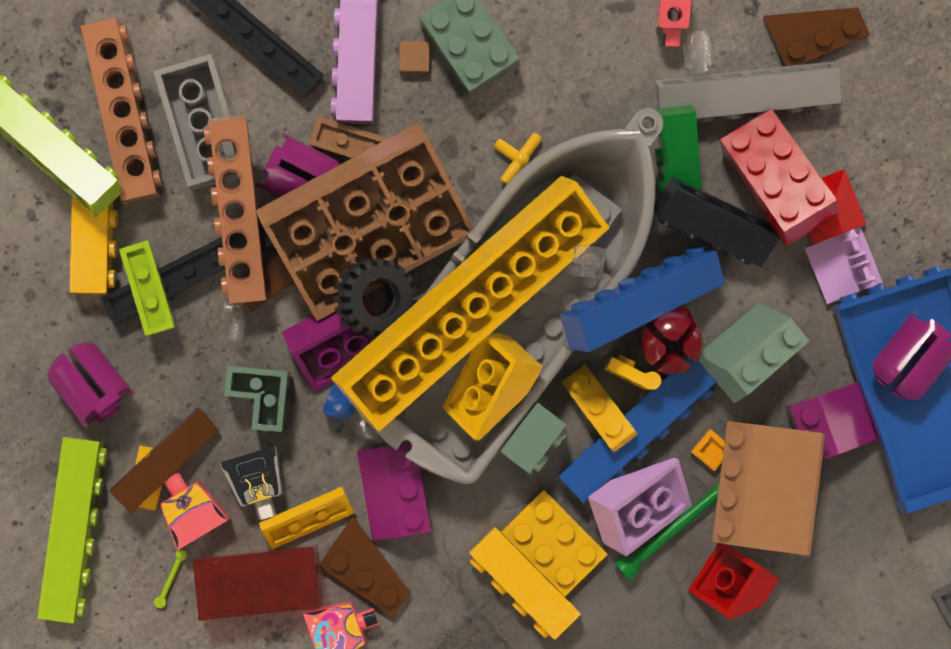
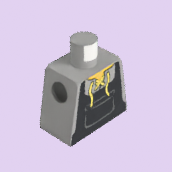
(256, 479)

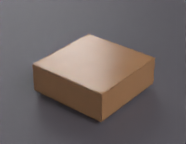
(414, 57)

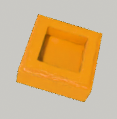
(710, 449)

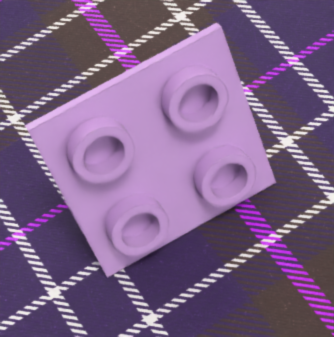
(843, 265)

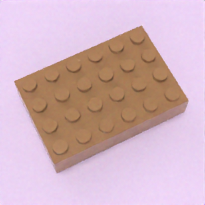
(375, 206)

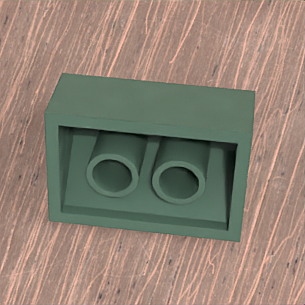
(752, 350)

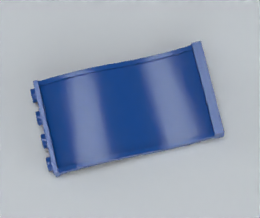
(910, 432)

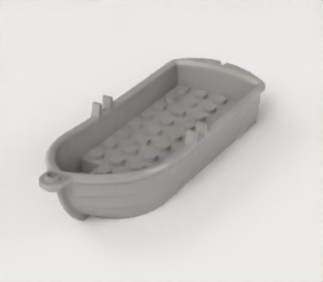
(620, 182)

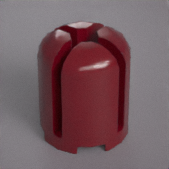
(682, 340)

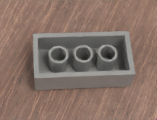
(191, 97)

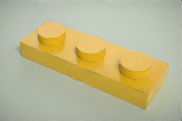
(599, 408)
(306, 518)

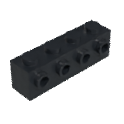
(715, 222)

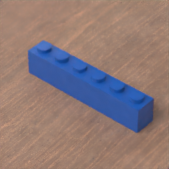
(642, 298)
(649, 419)

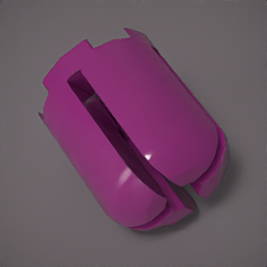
(298, 157)
(902, 348)
(78, 393)

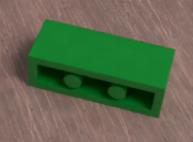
(678, 147)

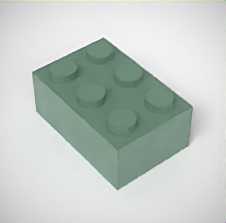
(469, 42)

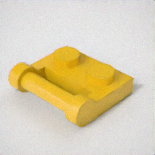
(624, 369)

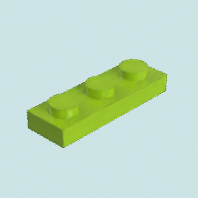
(147, 288)

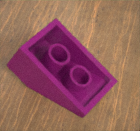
(839, 415)

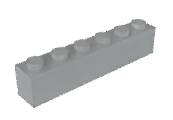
(753, 91)

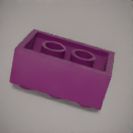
(324, 346)
(393, 492)

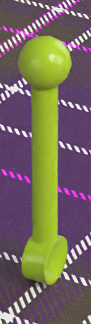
(161, 600)

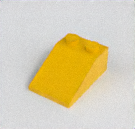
(491, 384)

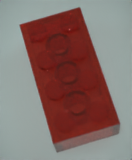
(257, 582)

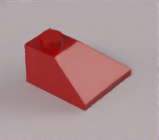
(849, 211)
(732, 582)

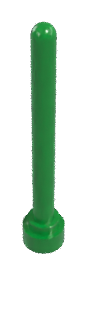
(631, 564)

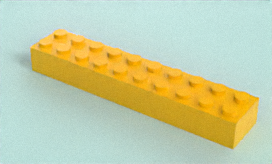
(470, 303)

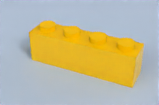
(92, 250)
(524, 582)

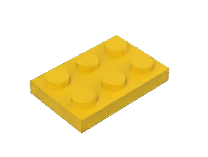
(554, 542)

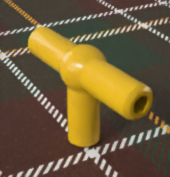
(519, 158)

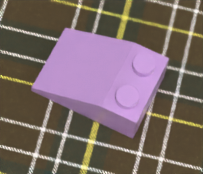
(639, 505)

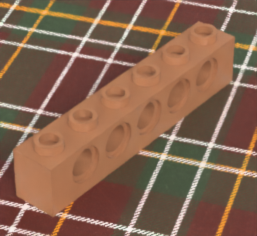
(97, 38)
(252, 286)

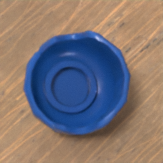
(338, 405)

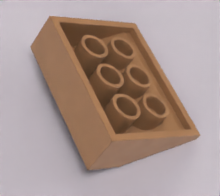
(768, 488)

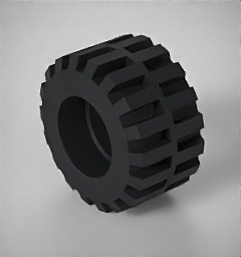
(351, 294)

